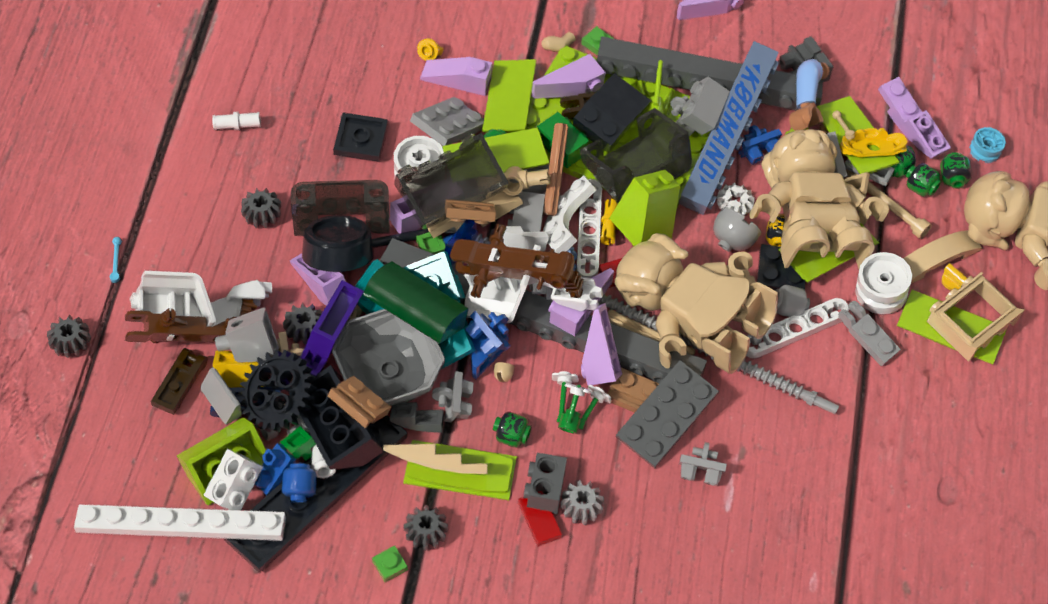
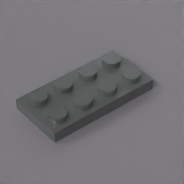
(667, 414)

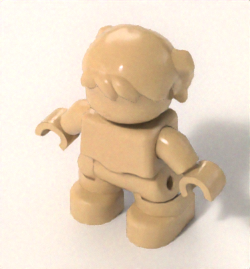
(815, 200)
(1002, 205)
(696, 300)

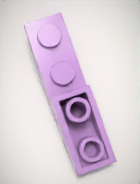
(914, 123)

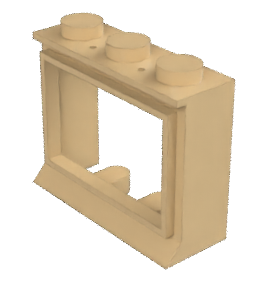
(954, 334)

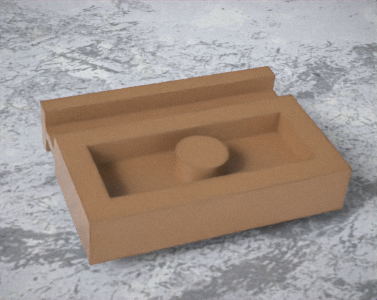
(477, 211)
(631, 390)
(359, 401)

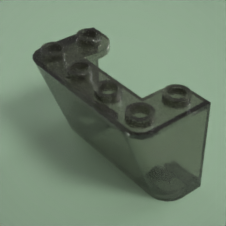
(656, 149)
(461, 175)
(340, 198)

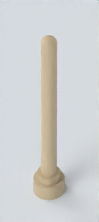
(919, 226)

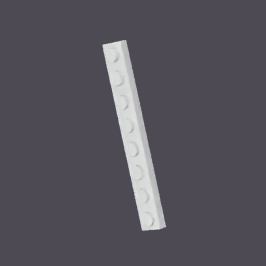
(180, 522)

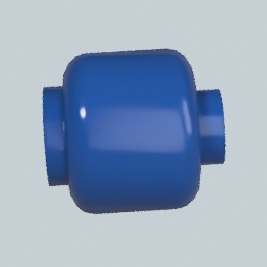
(299, 482)

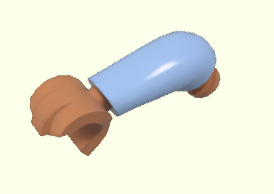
(807, 81)

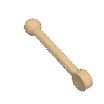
(848, 133)

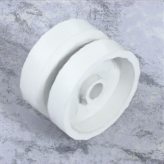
(416, 151)
(883, 283)

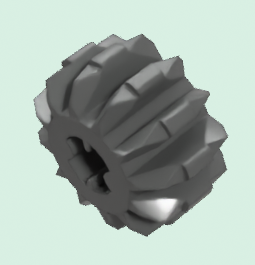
(261, 208)
(301, 322)
(68, 336)
(425, 536)

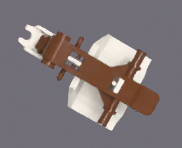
(502, 273)
(179, 309)

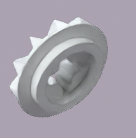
(746, 201)

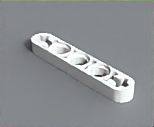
(591, 240)
(808, 327)

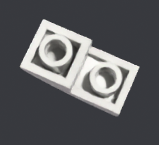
(517, 238)

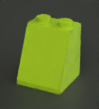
(647, 207)

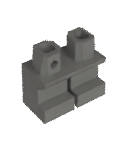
(797, 55)

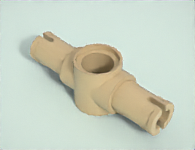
(525, 179)

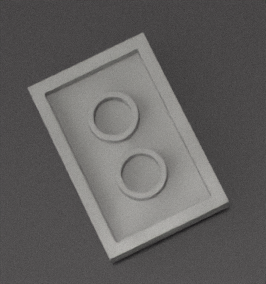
(448, 121)

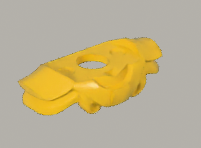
(888, 143)

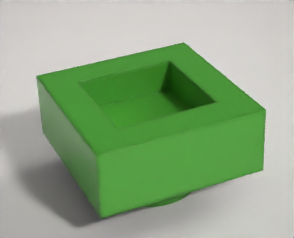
(592, 39)
(430, 244)
(389, 564)

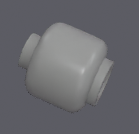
(792, 301)

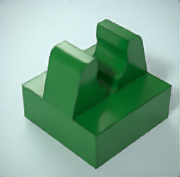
(299, 444)

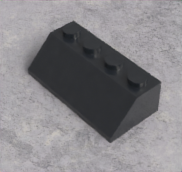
(336, 433)

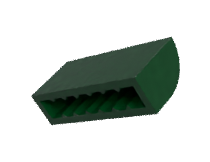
(416, 302)

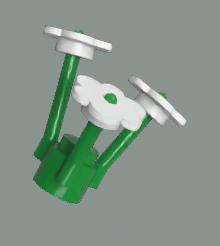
(569, 419)

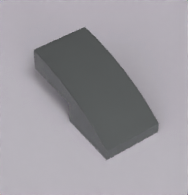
(410, 417)

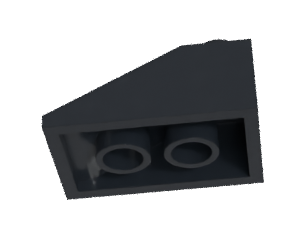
(610, 112)

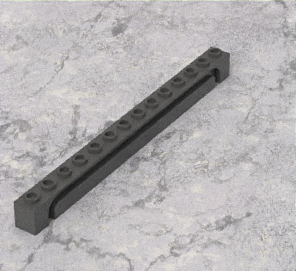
(634, 350)

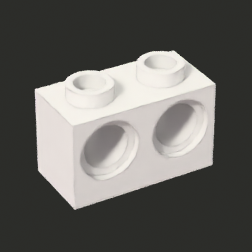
(233, 481)

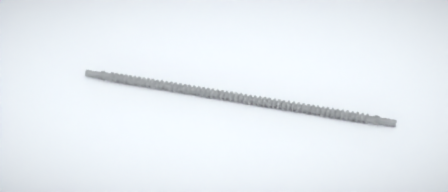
(809, 396)

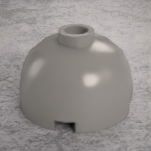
(734, 231)

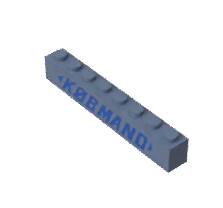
(726, 134)

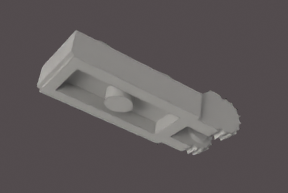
(868, 333)

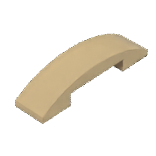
(940, 252)

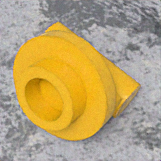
(429, 49)
(952, 277)

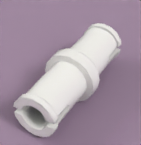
(236, 120)

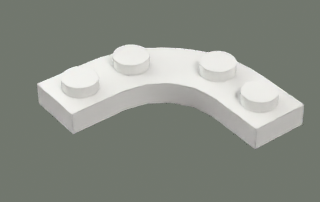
(557, 226)

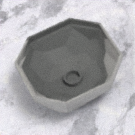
(388, 357)

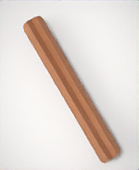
(555, 169)

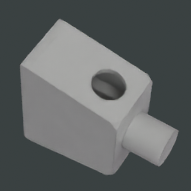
(249, 337)

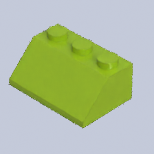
(204, 458)

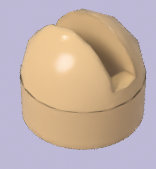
(503, 371)

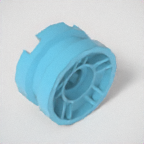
(987, 144)

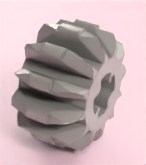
(583, 494)

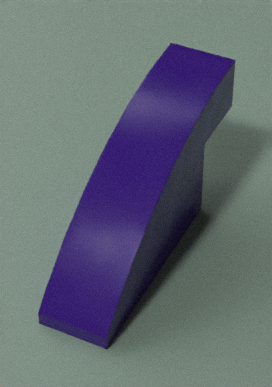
(330, 326)

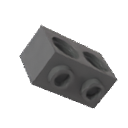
(548, 483)

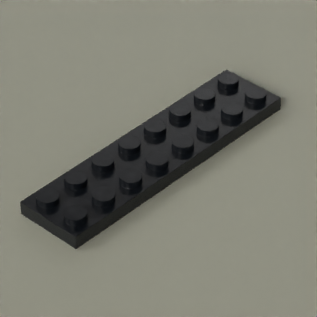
(303, 515)

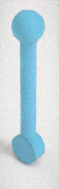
(114, 276)

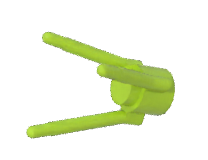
(656, 101)

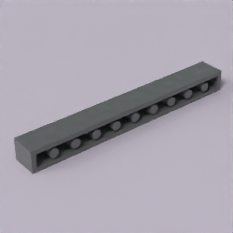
(684, 69)

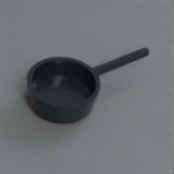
(344, 243)

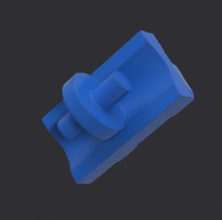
(757, 141)
(481, 325)
(274, 464)

